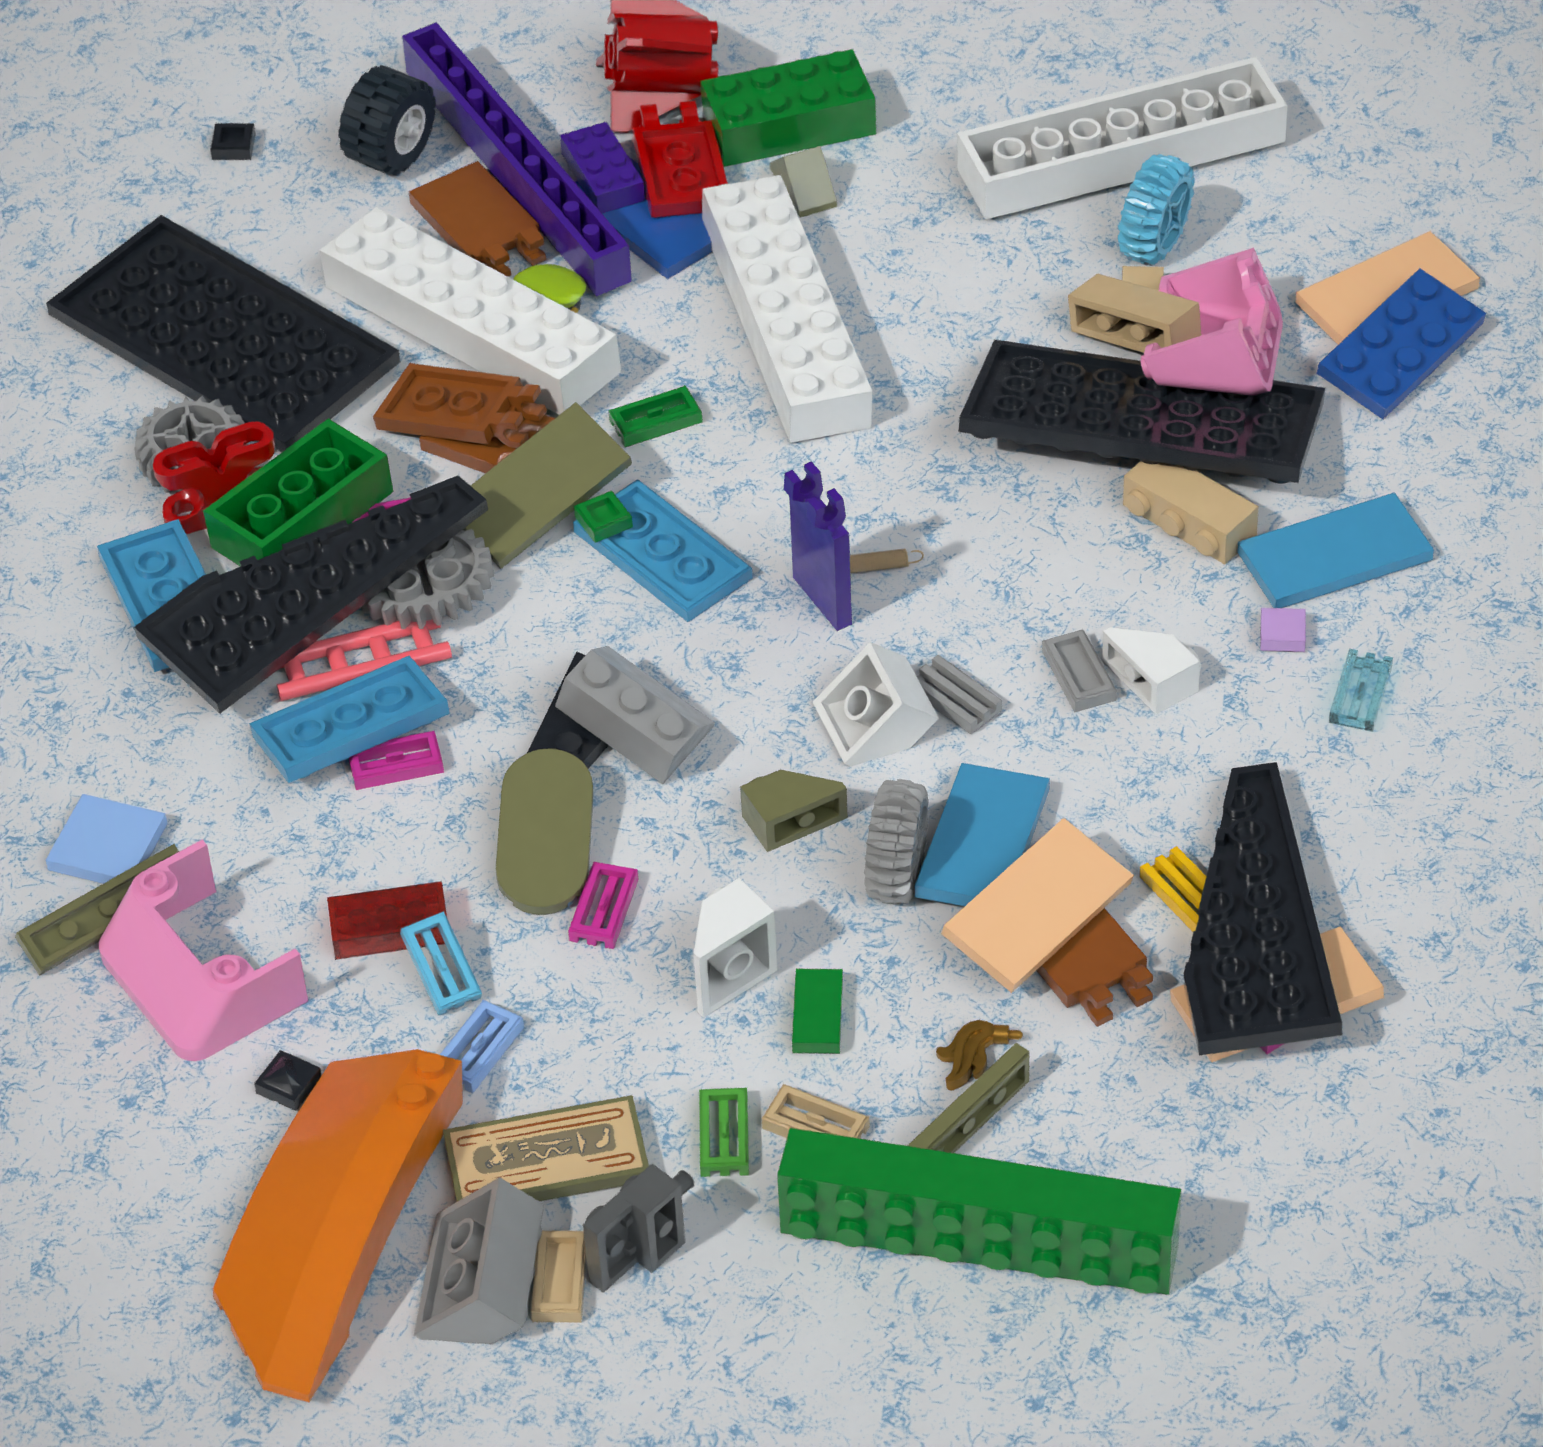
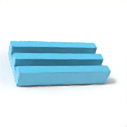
(456, 998)

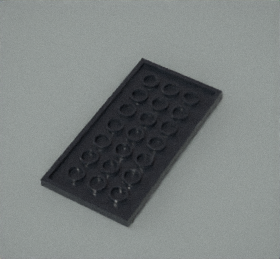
(223, 331)
(1115, 411)

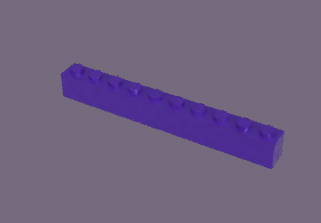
(519, 160)

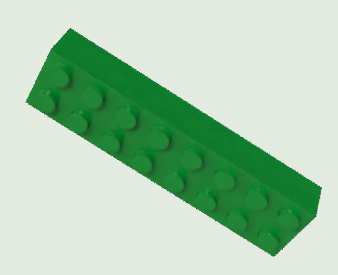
(979, 1211)

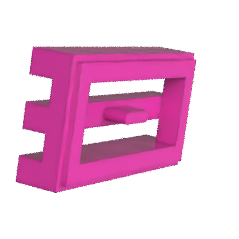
(396, 765)
(596, 931)

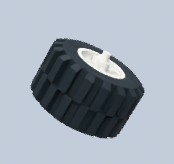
(387, 120)

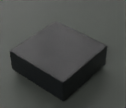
(233, 141)

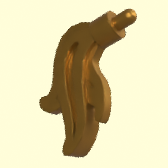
(969, 1048)

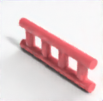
(341, 672)

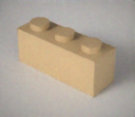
(1131, 314)
(1191, 508)

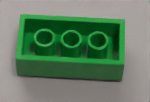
(789, 107)
(302, 490)

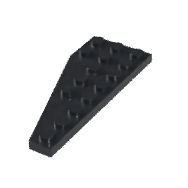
(251, 621)
(1257, 946)

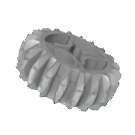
(181, 424)
(896, 841)

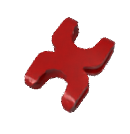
(210, 472)

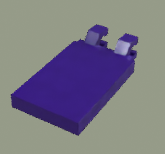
(820, 545)

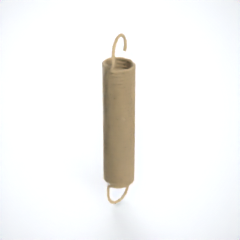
(880, 560)

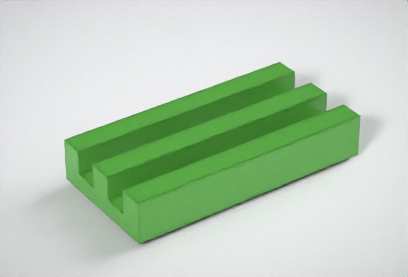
(725, 1161)

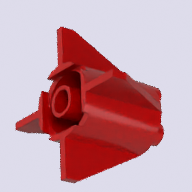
(655, 57)

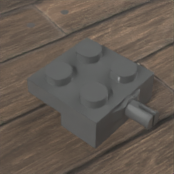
(636, 1226)

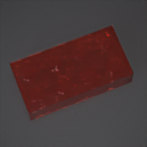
(373, 919)

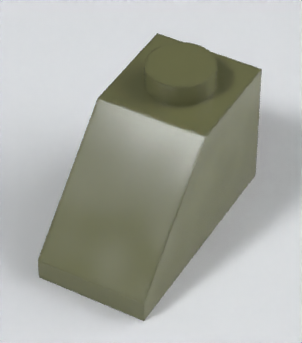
(791, 806)

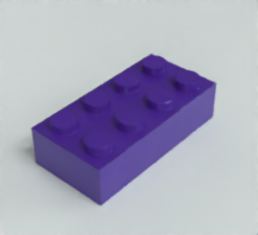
(602, 167)

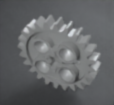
(456, 576)

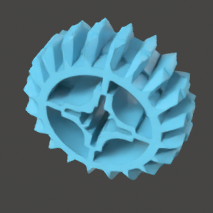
(1156, 209)

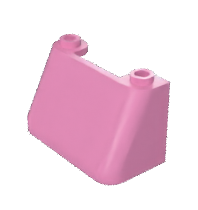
(1237, 329)

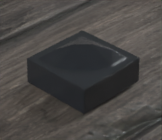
(287, 1080)

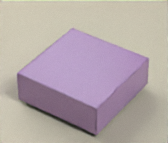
(1283, 629)

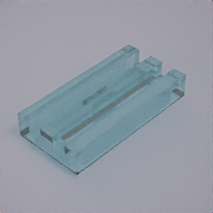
(1366, 666)

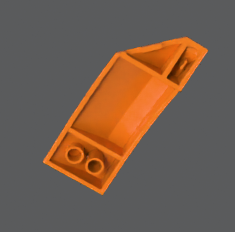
(330, 1209)

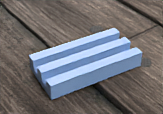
(504, 1020)

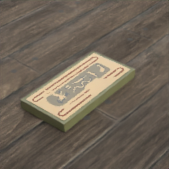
(550, 1150)

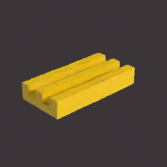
(1184, 876)

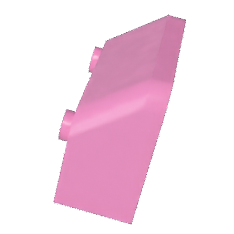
(191, 1003)

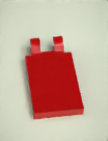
(677, 160)

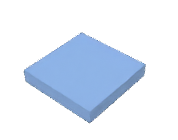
(105, 839)

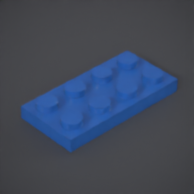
(1401, 343)

